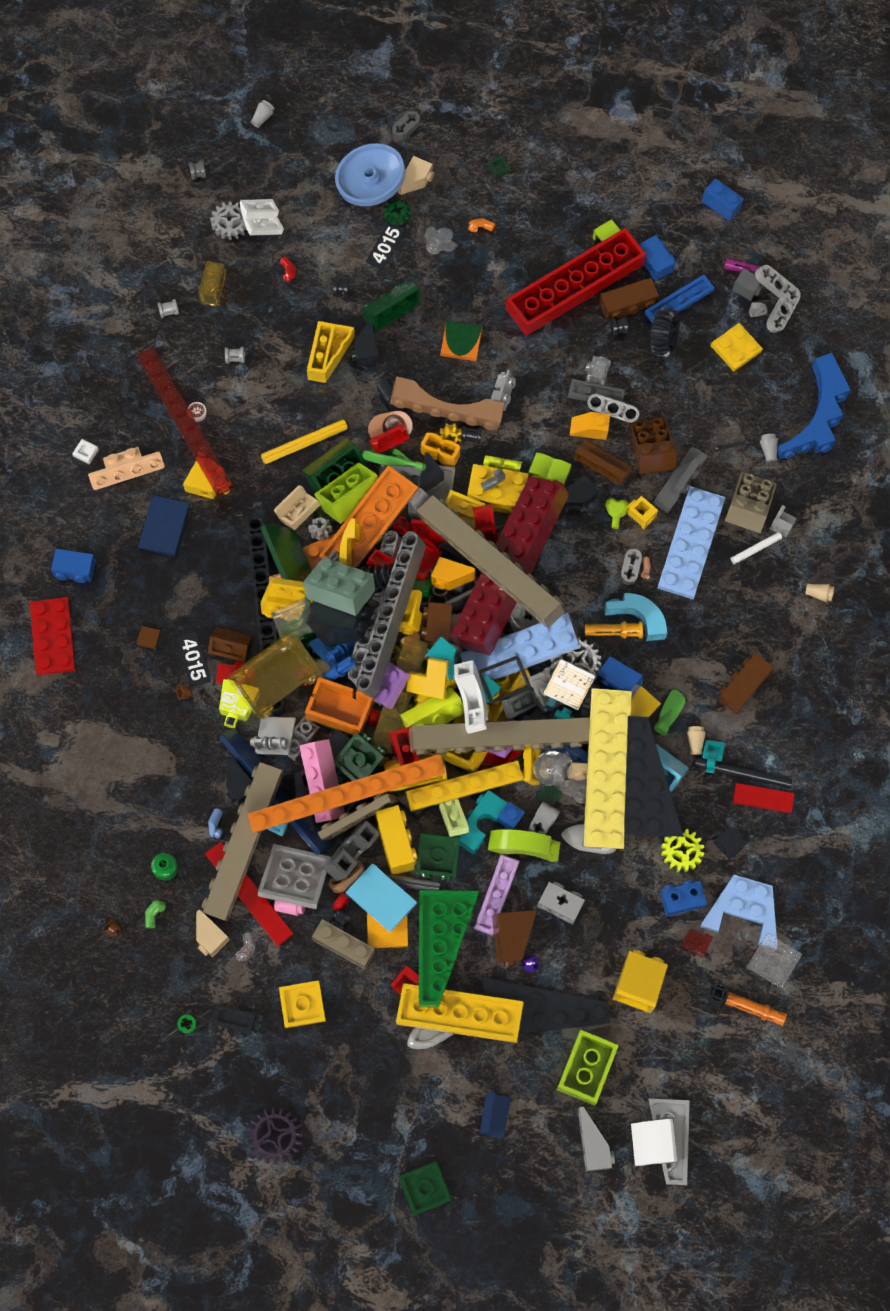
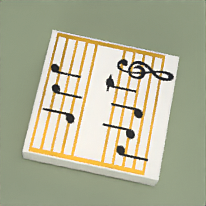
(569, 684)

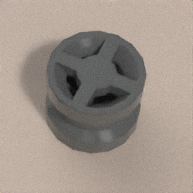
(197, 170)

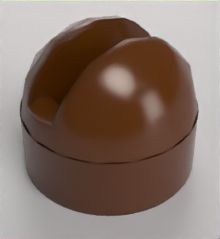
(183, 691)
(111, 928)

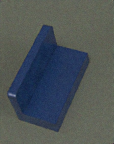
(494, 1115)

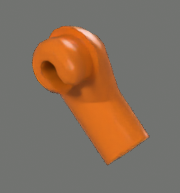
(481, 222)

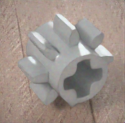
(320, 528)

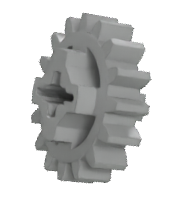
(228, 221)

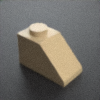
(417, 175)
(209, 935)

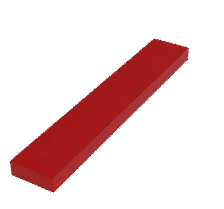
(258, 906)

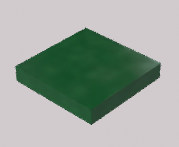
(425, 1188)

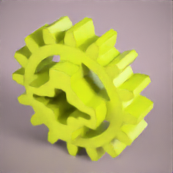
(683, 858)

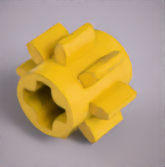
(451, 429)

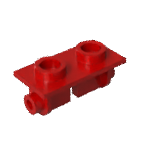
(389, 439)

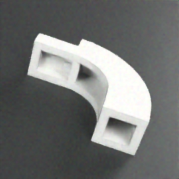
(472, 696)

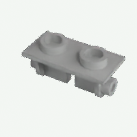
(505, 383)

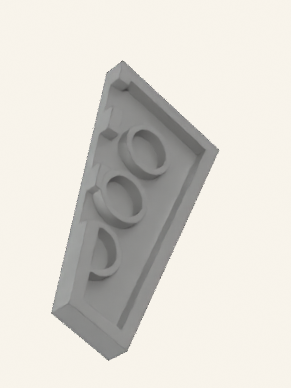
(675, 1172)

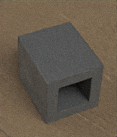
(747, 285)

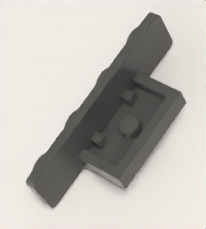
(680, 480)

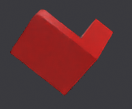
(406, 976)

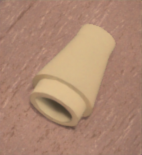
(820, 591)
(696, 739)

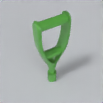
(392, 457)

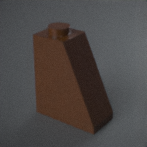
(511, 935)

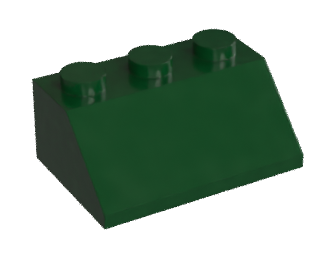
(392, 305)
(333, 464)

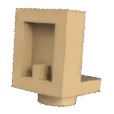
(578, 771)

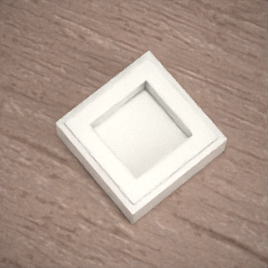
(85, 451)

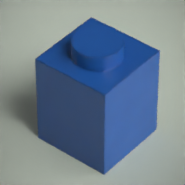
(510, 817)

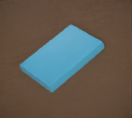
(381, 898)

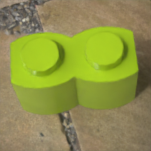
(550, 468)

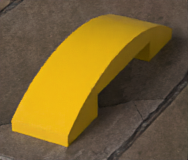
(351, 533)

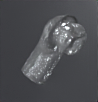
(248, 948)

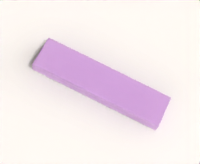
(496, 893)

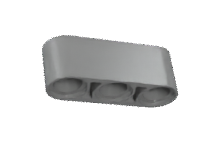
(620, 414)

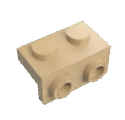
(296, 508)

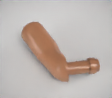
(646, 568)

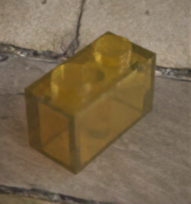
(212, 283)

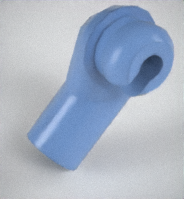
(213, 822)

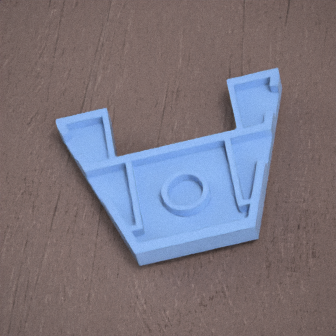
(744, 900)

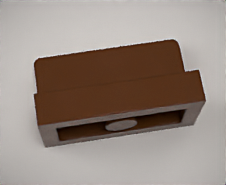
(229, 644)

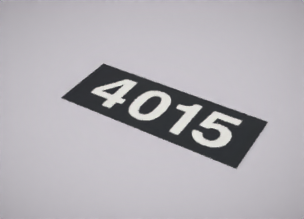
(385, 245)
(193, 659)

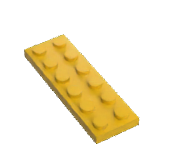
(462, 1014)

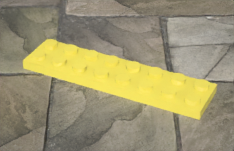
(607, 769)

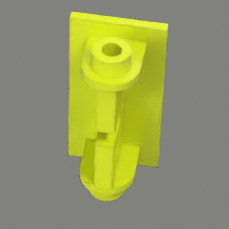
(502, 463)

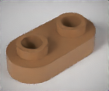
(342, 885)

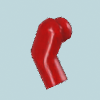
(290, 269)

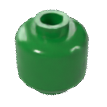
(161, 872)

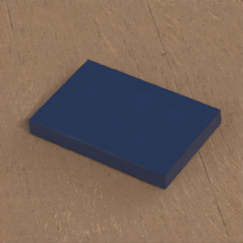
(164, 525)

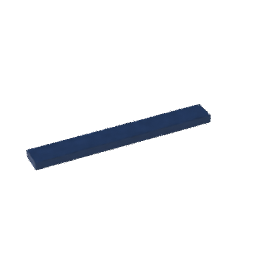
(249, 759)

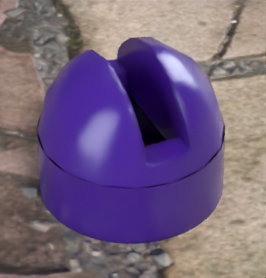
(531, 963)

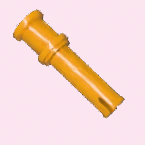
(624, 629)

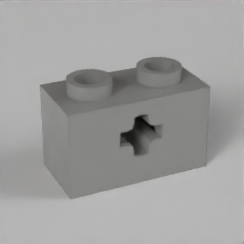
(567, 911)

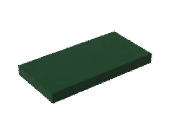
(287, 552)

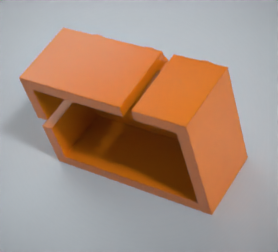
(338, 708)

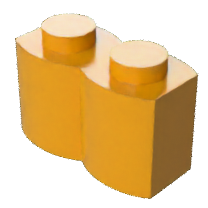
(444, 451)

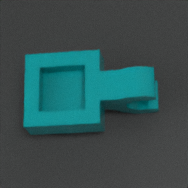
(713, 752)

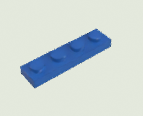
(683, 297)

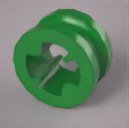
(189, 1018)

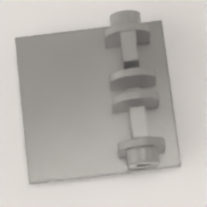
(274, 736)

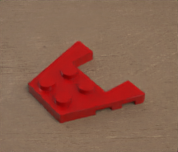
(429, 557)

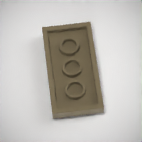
(350, 820)

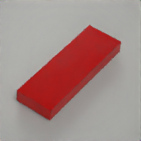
(763, 798)

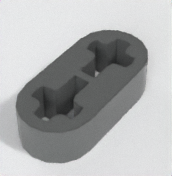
(408, 127)

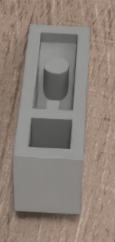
(595, 1148)

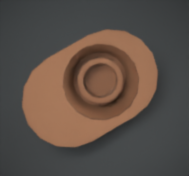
(388, 421)

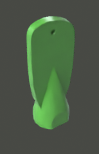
(669, 712)

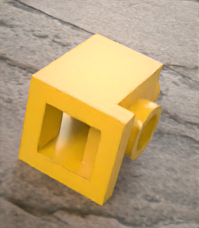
(646, 508)

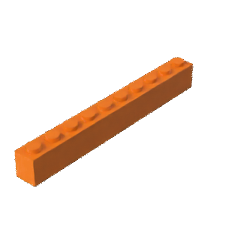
(346, 793)

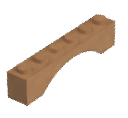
(409, 395)

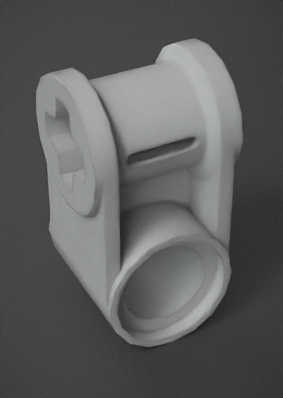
(544, 818)

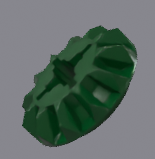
(394, 218)

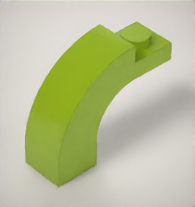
(524, 843)

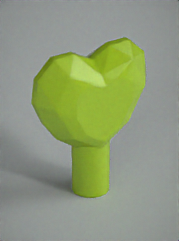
(617, 510)

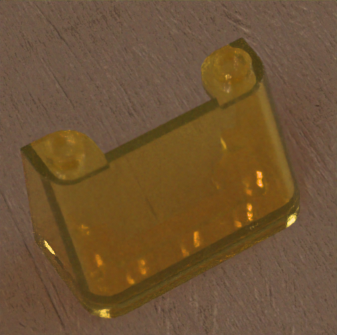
(274, 674)

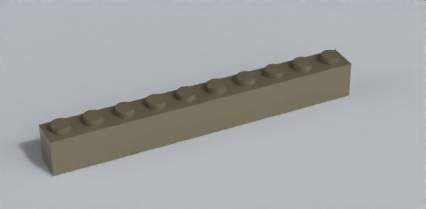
(491, 562)
(500, 736)

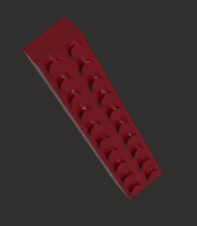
(523, 542)

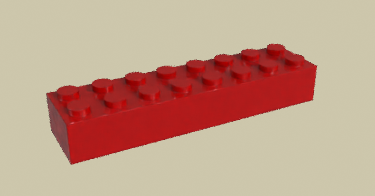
(575, 281)

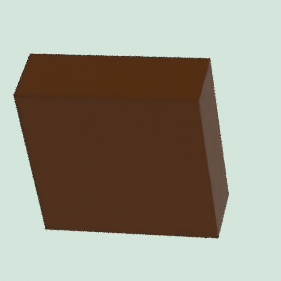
(148, 637)

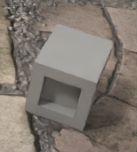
(783, 522)

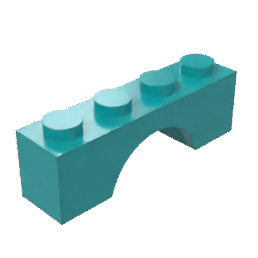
(446, 651)

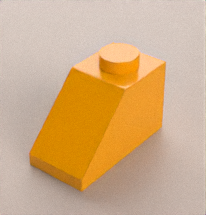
(590, 425)
(451, 574)

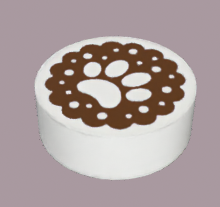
(198, 411)

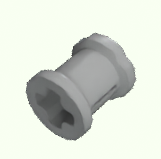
(168, 308)
(234, 355)

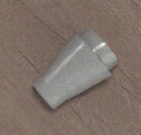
(262, 113)
(769, 446)

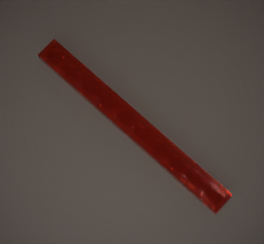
(185, 422)

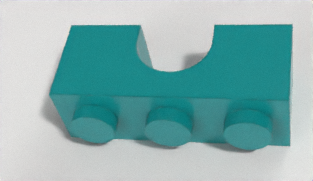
(488, 807)

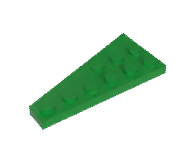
(441, 931)

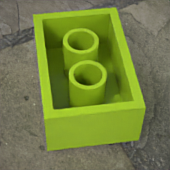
(346, 492)
(587, 1067)

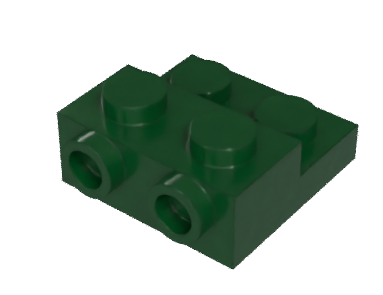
(361, 757)
(437, 856)

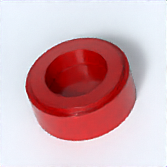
(341, 902)

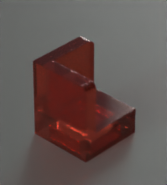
(696, 943)

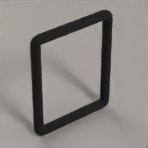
(509, 694)

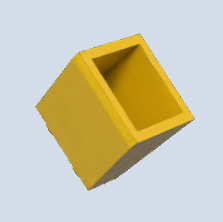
(640, 981)

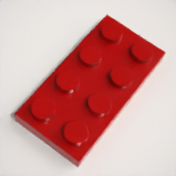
(52, 636)

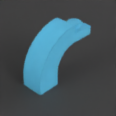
(644, 610)

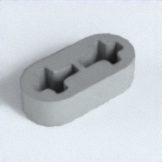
(635, 568)

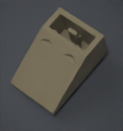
(751, 502)

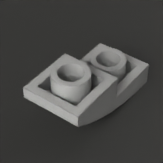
(302, 734)

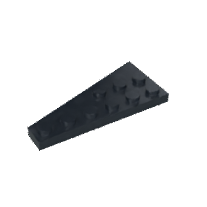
(647, 793)

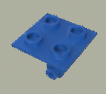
(332, 653)

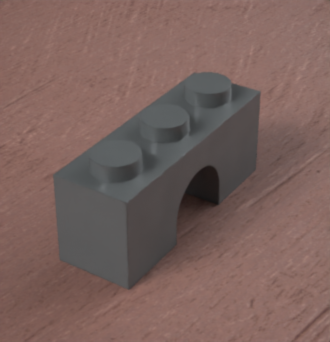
(345, 857)

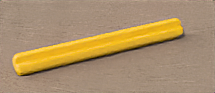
(304, 441)

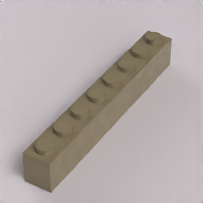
(242, 843)

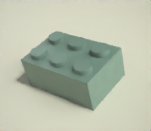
(339, 586)

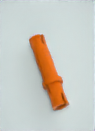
(757, 1009)

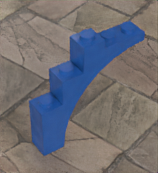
(832, 390)

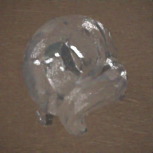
(552, 768)

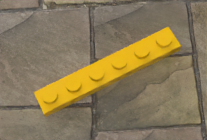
(464, 786)

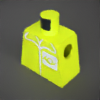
(232, 706)

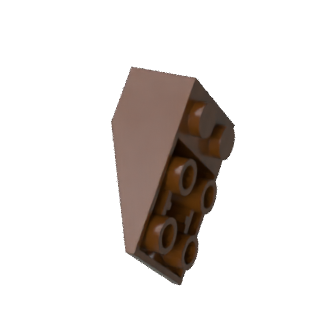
(653, 445)

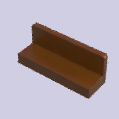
(602, 463)

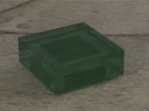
(498, 166)
(549, 795)

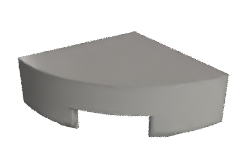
(758, 309)

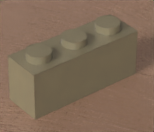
(343, 944)

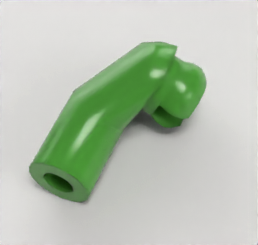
(150, 913)

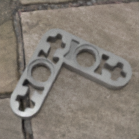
(784, 298)

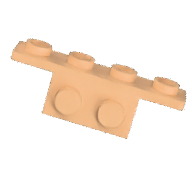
(124, 467)

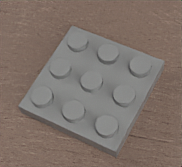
(294, 876)

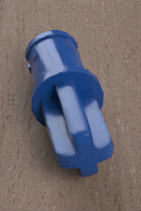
(340, 669)

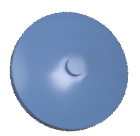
(370, 174)

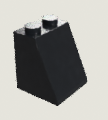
(337, 626)

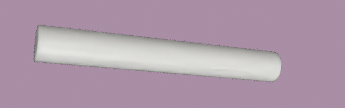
(757, 547)

